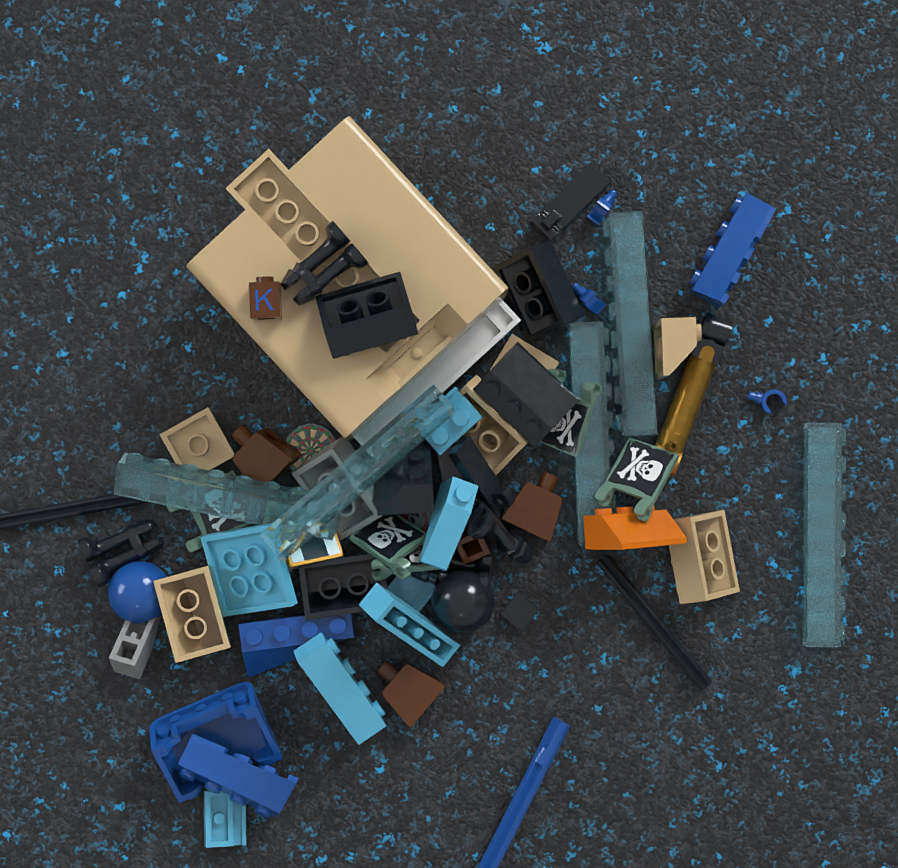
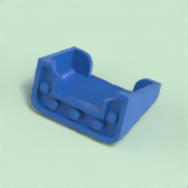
(226, 718)

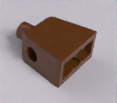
(263, 455)
(536, 507)
(409, 690)

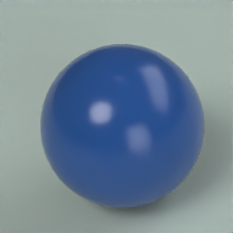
(134, 593)

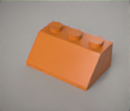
(625, 531)

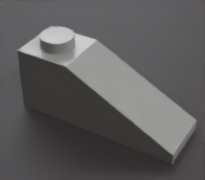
(134, 647)

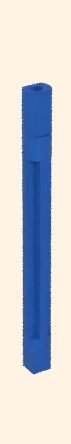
(525, 793)

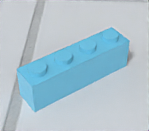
(409, 624)
(340, 688)

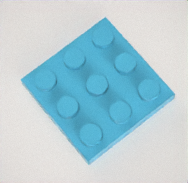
(247, 572)

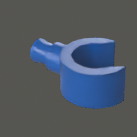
(602, 207)
(588, 298)
(760, 398)

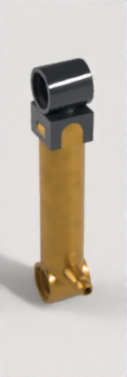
(694, 385)

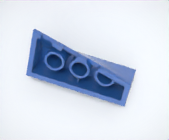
(732, 250)
(273, 640)
(235, 776)

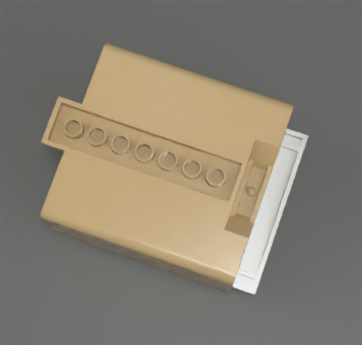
(396, 230)

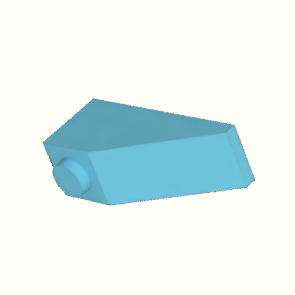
(448, 521)

